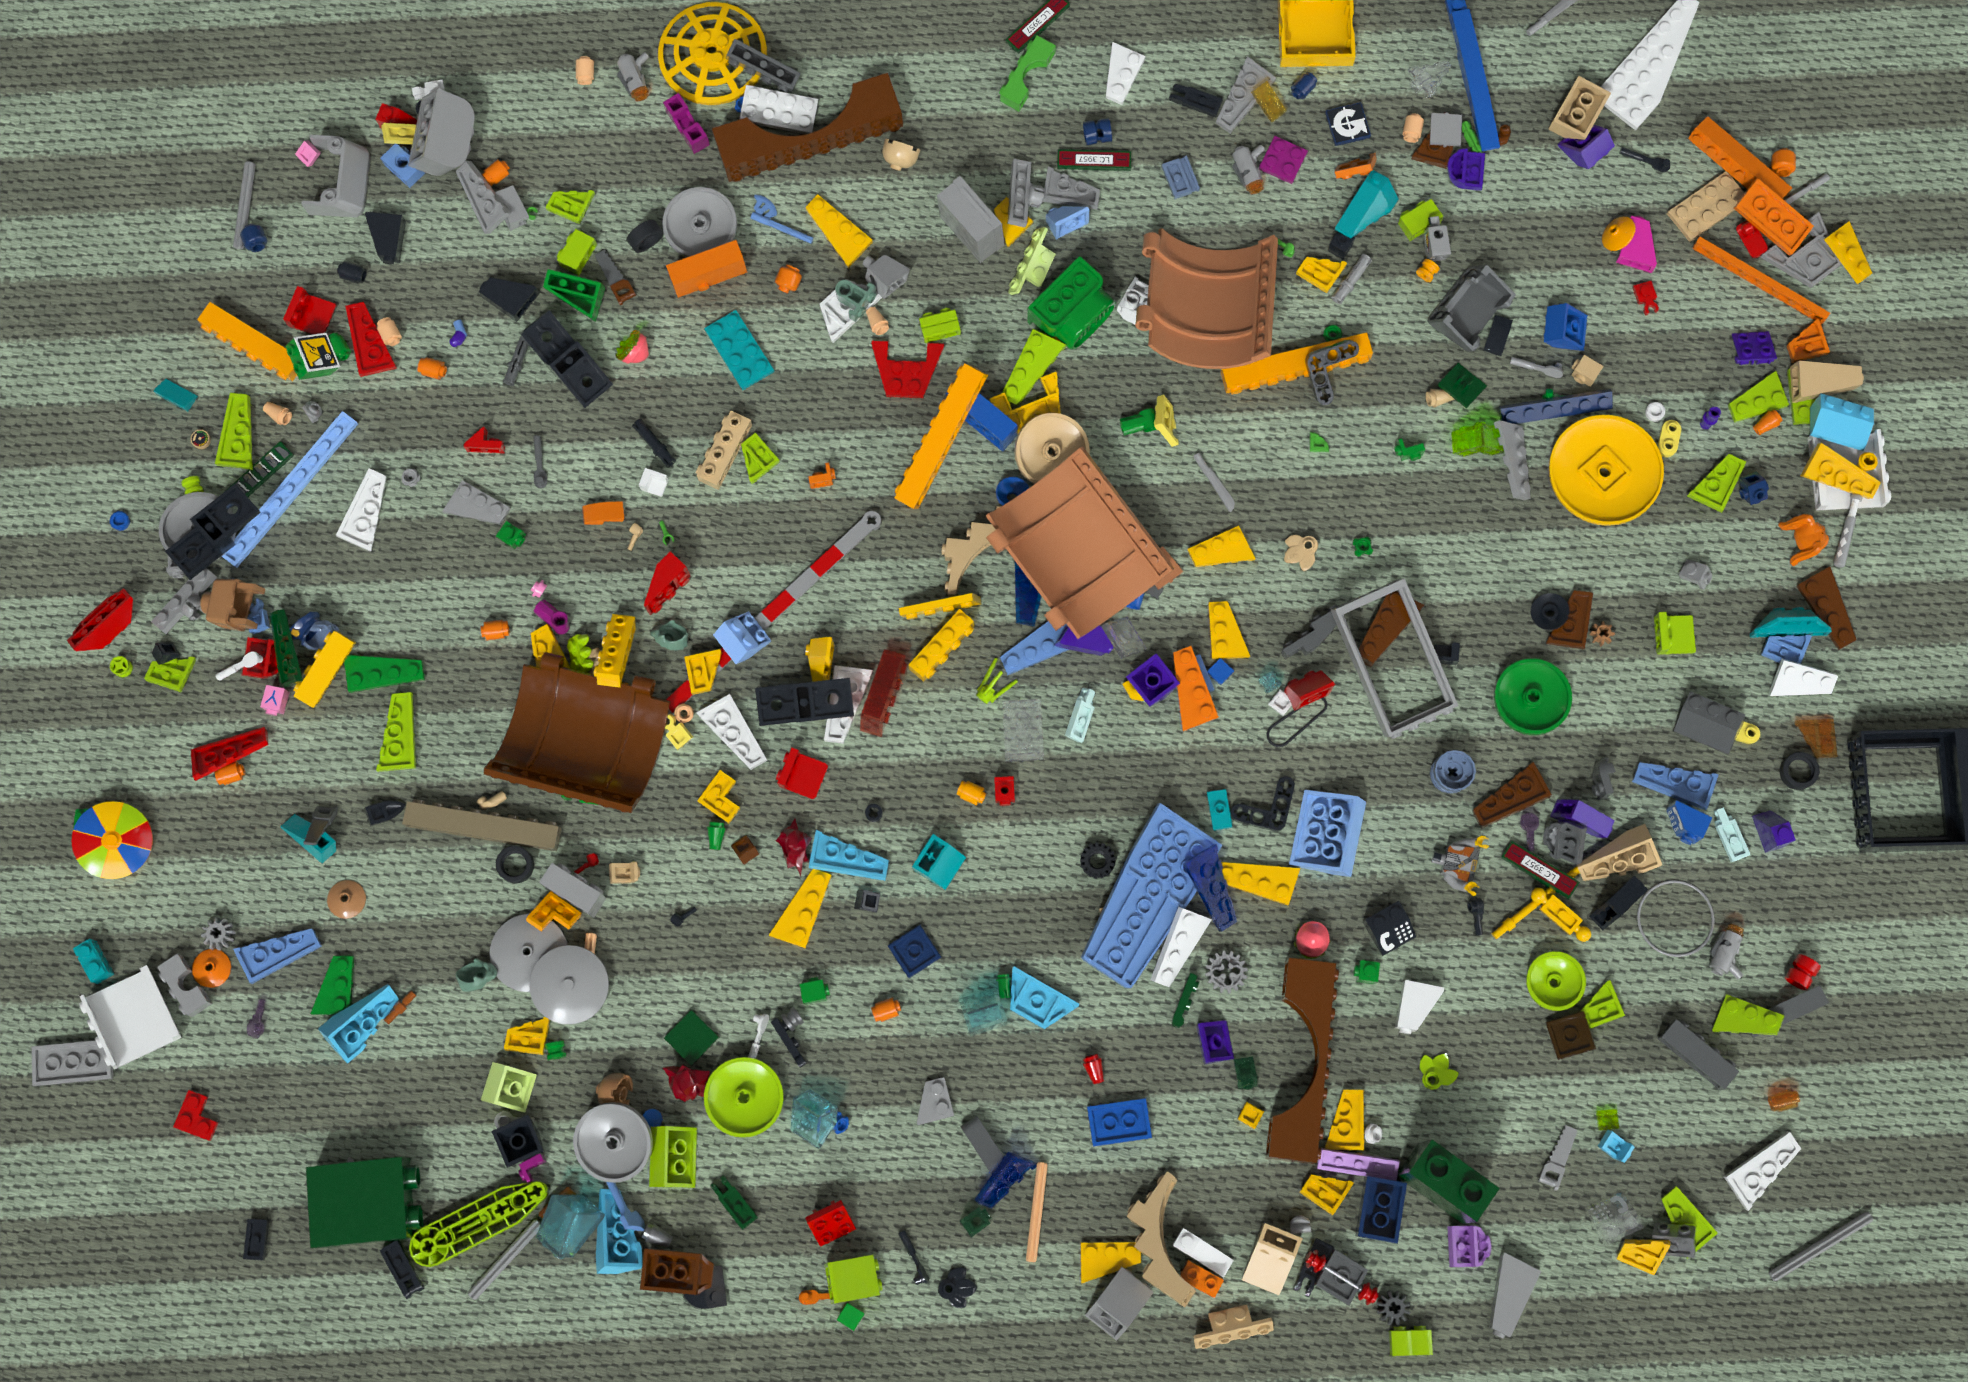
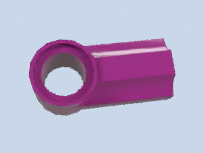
(551, 616)

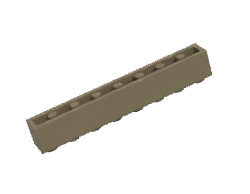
(482, 826)

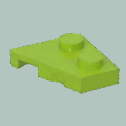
(757, 457)

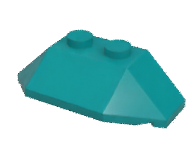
(1791, 622)

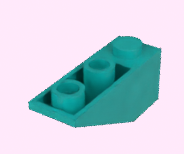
(297, 829)

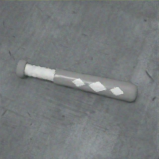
(1846, 536)

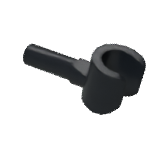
(677, 920)

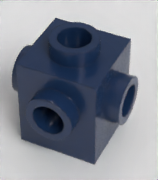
(1753, 488)

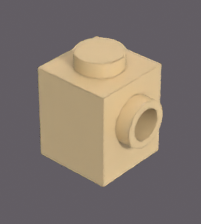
(1586, 370)

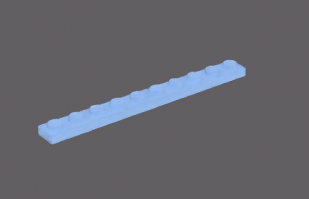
(290, 488)

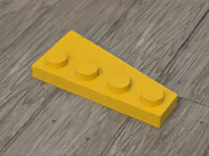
(839, 231)
(1836, 471)
(944, 605)
(800, 915)

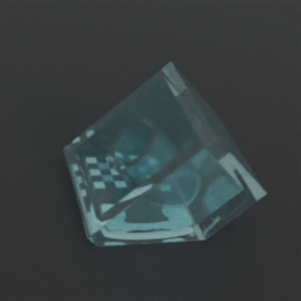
(813, 1117)

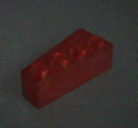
(882, 693)

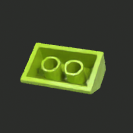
(673, 1157)

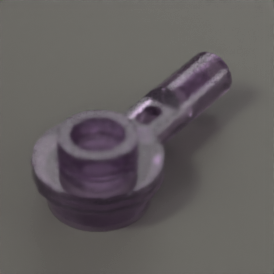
(1529, 822)
(255, 1027)

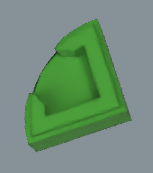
(1317, 443)

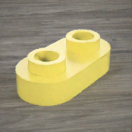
(1669, 437)
(1743, 734)

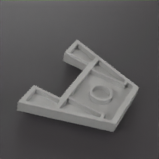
(1809, 263)

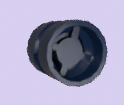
(1090, 131)

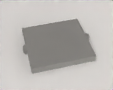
(1445, 129)

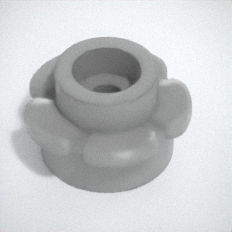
(411, 482)

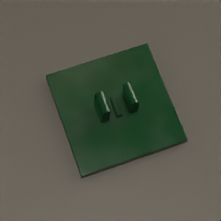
(1462, 385)

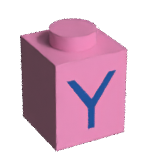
(274, 700)

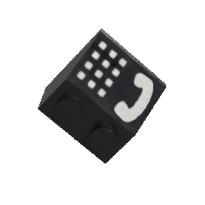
(1390, 928)

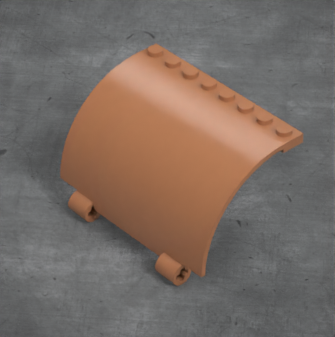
(1209, 303)
(1079, 545)

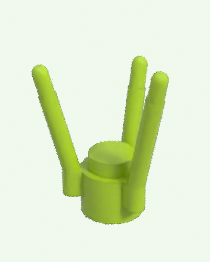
(986, 693)

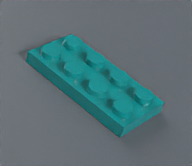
(739, 350)

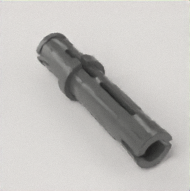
(516, 362)

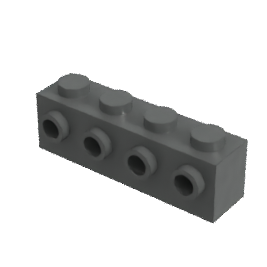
(763, 66)
(1698, 1054)

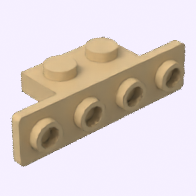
(1232, 1325)

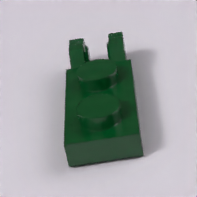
(735, 1204)

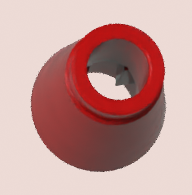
(1093, 1066)

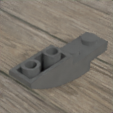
(1320, 629)

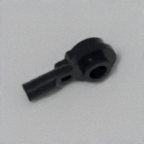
(1476, 907)

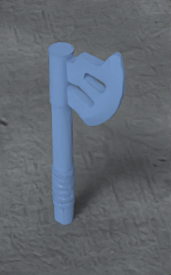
(757, 216)

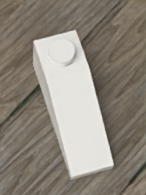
(1202, 1252)

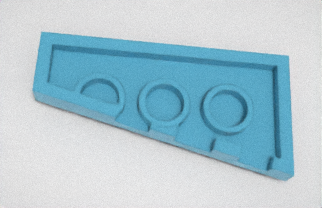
(838, 857)

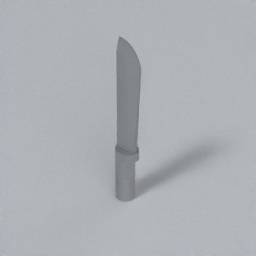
(1556, 10)
(1810, 187)
(1216, 483)

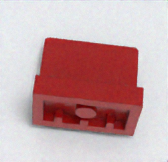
(308, 312)

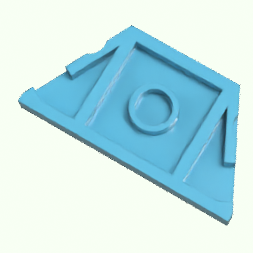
(1037, 1000)

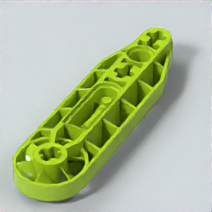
(488, 1216)

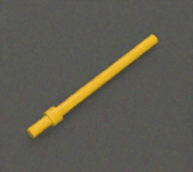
(1509, 923)

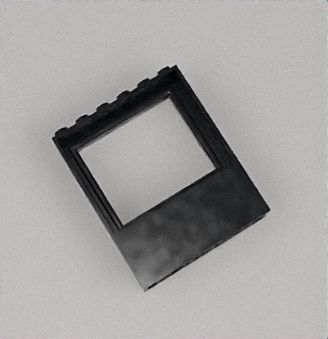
(1953, 783)

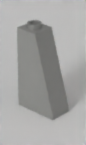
(1512, 1290)

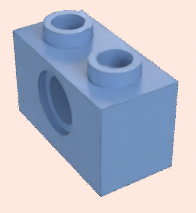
(394, 158)

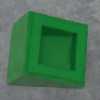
(850, 1316)

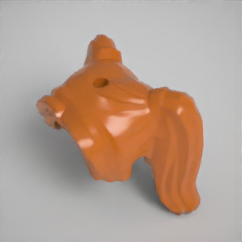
(1809, 537)

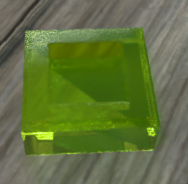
(1607, 1119)

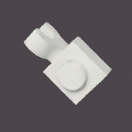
(419, 92)

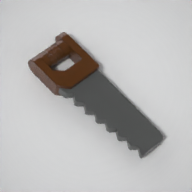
(614, 277)

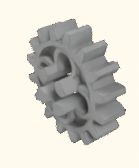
(1217, 965)

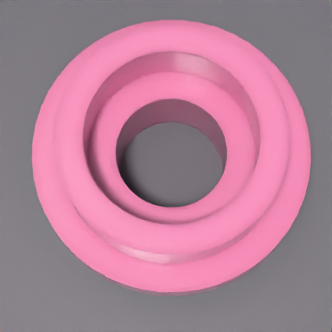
(538, 588)

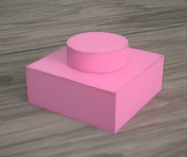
(308, 153)

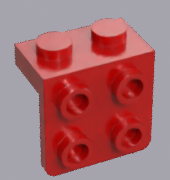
(801, 774)

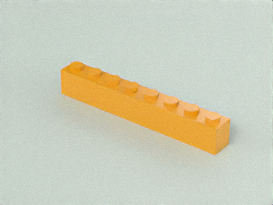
(1290, 365)
(940, 436)

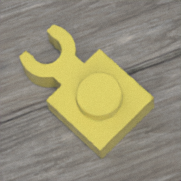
(678, 733)

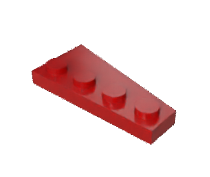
(369, 348)
(221, 753)

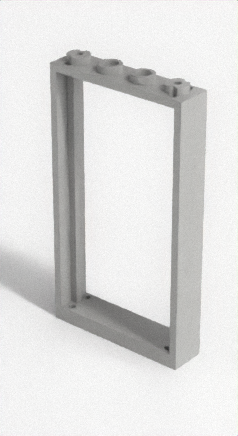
(1428, 715)

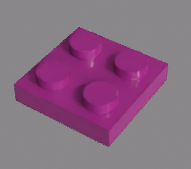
(1283, 159)

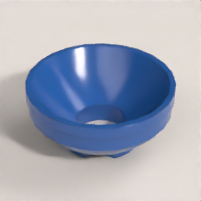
(1009, 486)

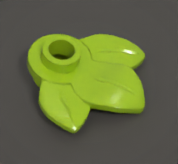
(1438, 1069)

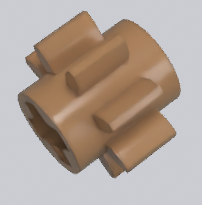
(1605, 638)

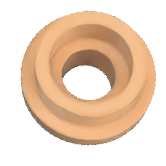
(688, 709)

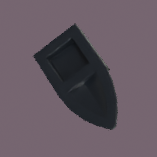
(383, 811)

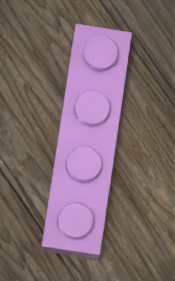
(1358, 1164)

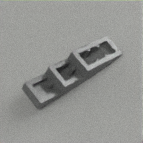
(1800, 1005)

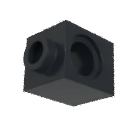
(1340, 245)

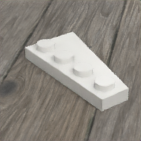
(363, 514)
(732, 729)
(1180, 942)
(1761, 1169)

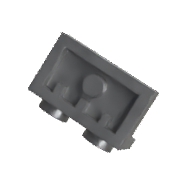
(1681, 1238)

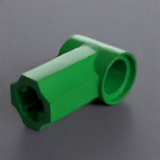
(1141, 422)

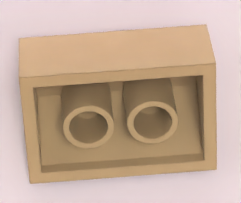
(1579, 110)

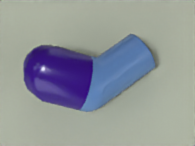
(460, 334)

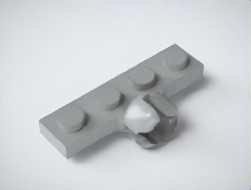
(1022, 193)
(184, 602)

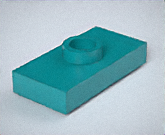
(1219, 810)

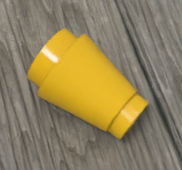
(1867, 461)

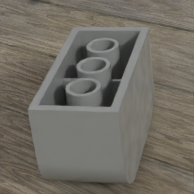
(442, 133)

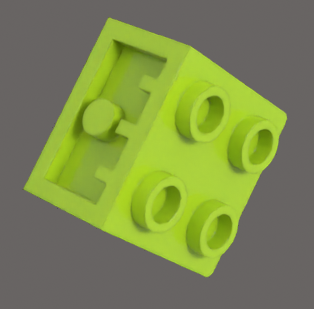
(1674, 634)

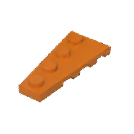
(1193, 694)

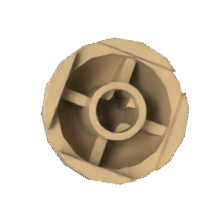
(899, 154)

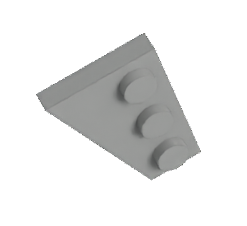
(1066, 191)
(475, 504)

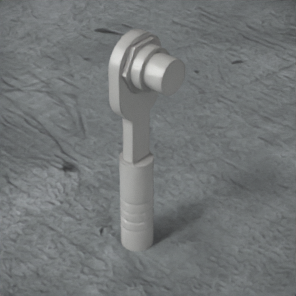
(1553, 371)

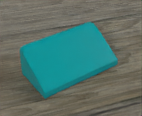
(175, 394)

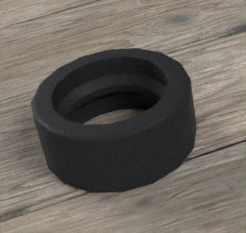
(644, 236)
(1812, 763)
(512, 850)

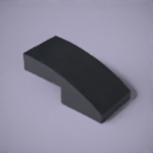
(1498, 335)

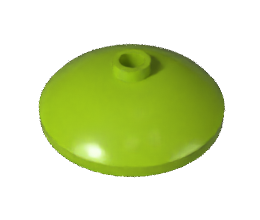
(1569, 979)

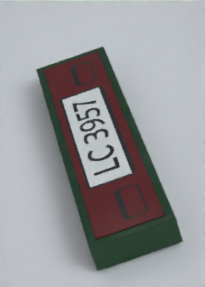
(1036, 24)
(1094, 160)
(1540, 870)

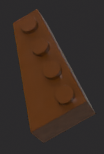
(1385, 628)

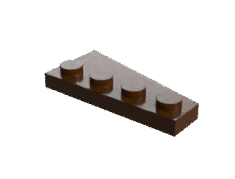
(1826, 602)
(1518, 794)

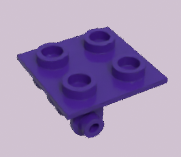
(1753, 347)

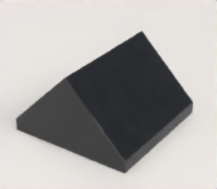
(518, 1140)

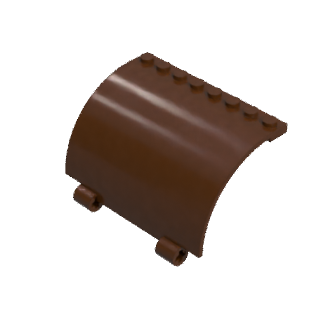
(582, 736)

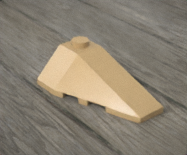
(1626, 853)

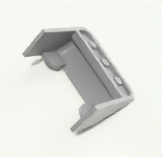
(351, 189)

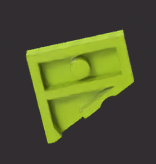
(570, 204)
(170, 674)
(1603, 1006)

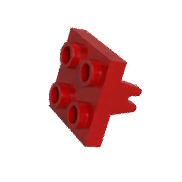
(830, 1223)

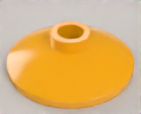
(1618, 233)

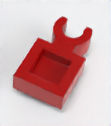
(1646, 294)

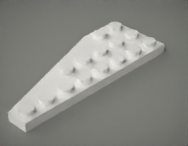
(1644, 74)

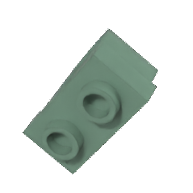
(856, 299)

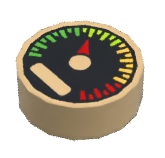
(200, 439)

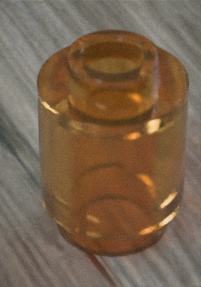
(1784, 1100)

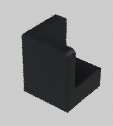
(1448, 654)

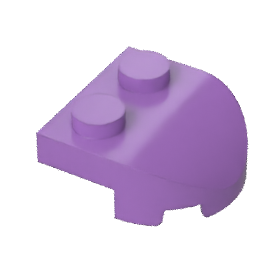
(1467, 1246)

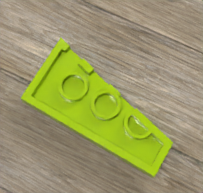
(399, 735)

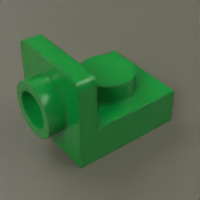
(511, 535)

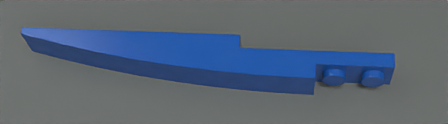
(1473, 74)

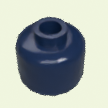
(253, 237)

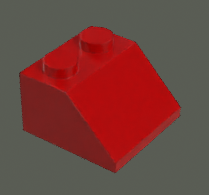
(1308, 689)

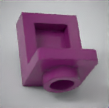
(529, 1164)

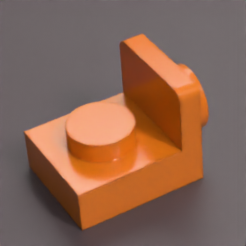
(822, 480)

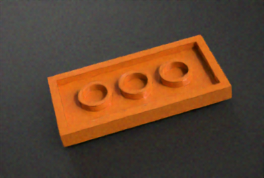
(1773, 217)

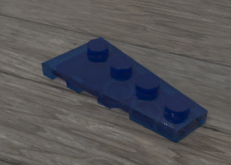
(1026, 599)
(1208, 879)

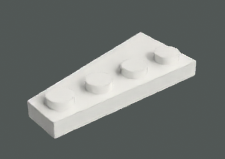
(838, 728)

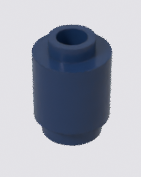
(1303, 85)

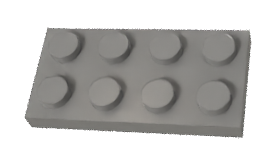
(69, 1063)

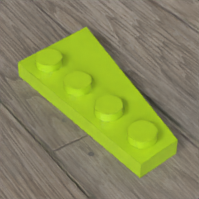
(1034, 359)
(236, 437)

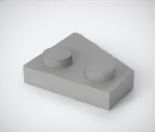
(935, 1102)

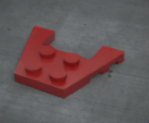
(906, 378)

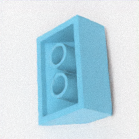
(1841, 421)

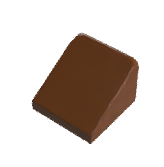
(745, 849)

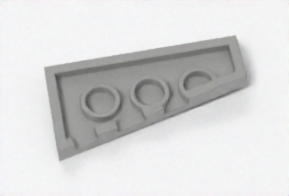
(1240, 98)
(482, 197)

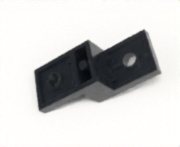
(566, 358)
(212, 531)
(804, 701)

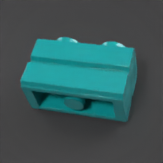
(93, 961)

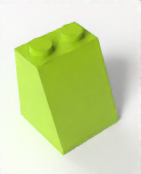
(853, 1279)

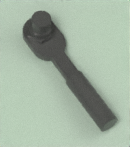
(540, 475)

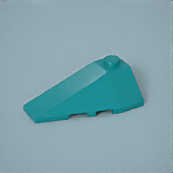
(1371, 202)

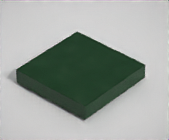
(691, 1038)

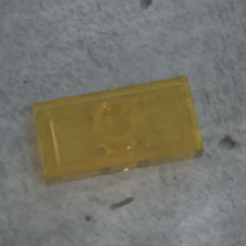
(1268, 101)

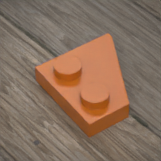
(1356, 166)
(1808, 343)

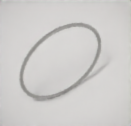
(1698, 890)

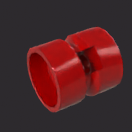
(1802, 972)

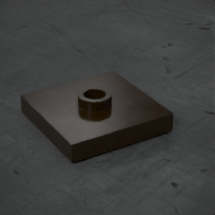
(1571, 1035)

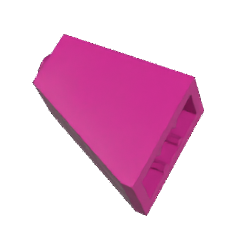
(1640, 250)

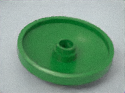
(1533, 696)

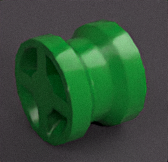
(555, 1050)

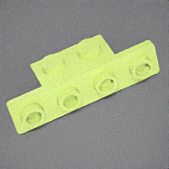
(1034, 264)

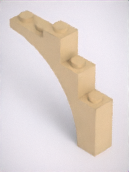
(964, 552)
(1151, 1243)

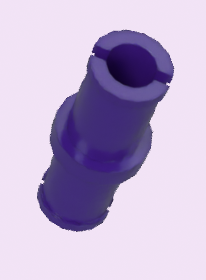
(1710, 418)

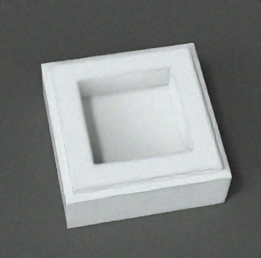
(1280, 702)

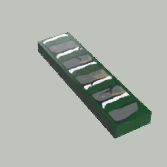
(263, 469)

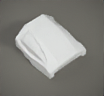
(1134, 297)

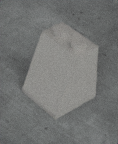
(1119, 1303)

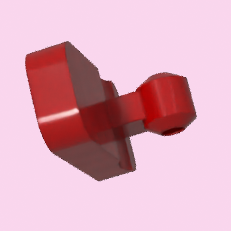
(1752, 239)

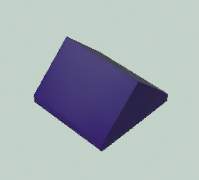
(1153, 680)
(1214, 1042)

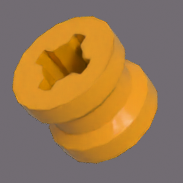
(1427, 270)

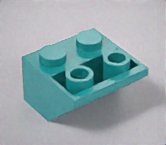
(938, 862)

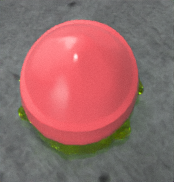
(633, 349)
(1312, 939)

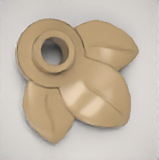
(1298, 551)

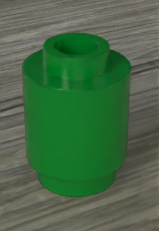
(339, 346)

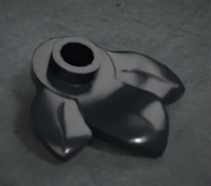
(959, 1287)

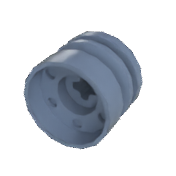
(1460, 763)

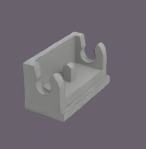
(514, 205)

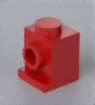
(1004, 782)

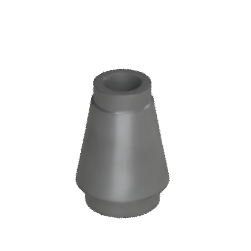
(655, 1235)

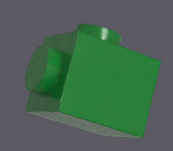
(1367, 972)
(814, 991)

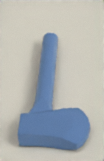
(629, 1220)

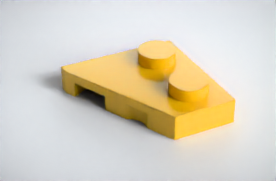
(702, 670)

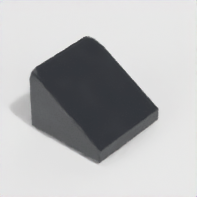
(165, 652)
(867, 901)

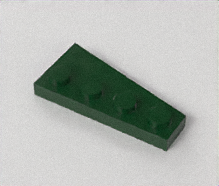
(286, 657)

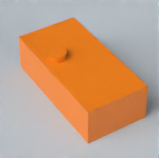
(706, 268)

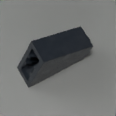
(387, 235)
(508, 296)
(1618, 903)

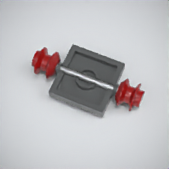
(1341, 1277)

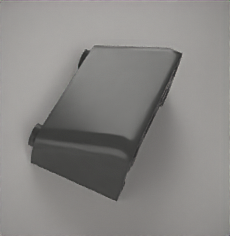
(1470, 306)

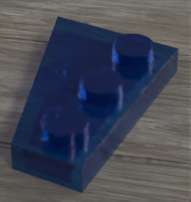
(1005, 1175)

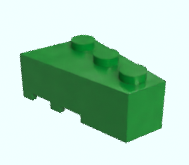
(575, 291)

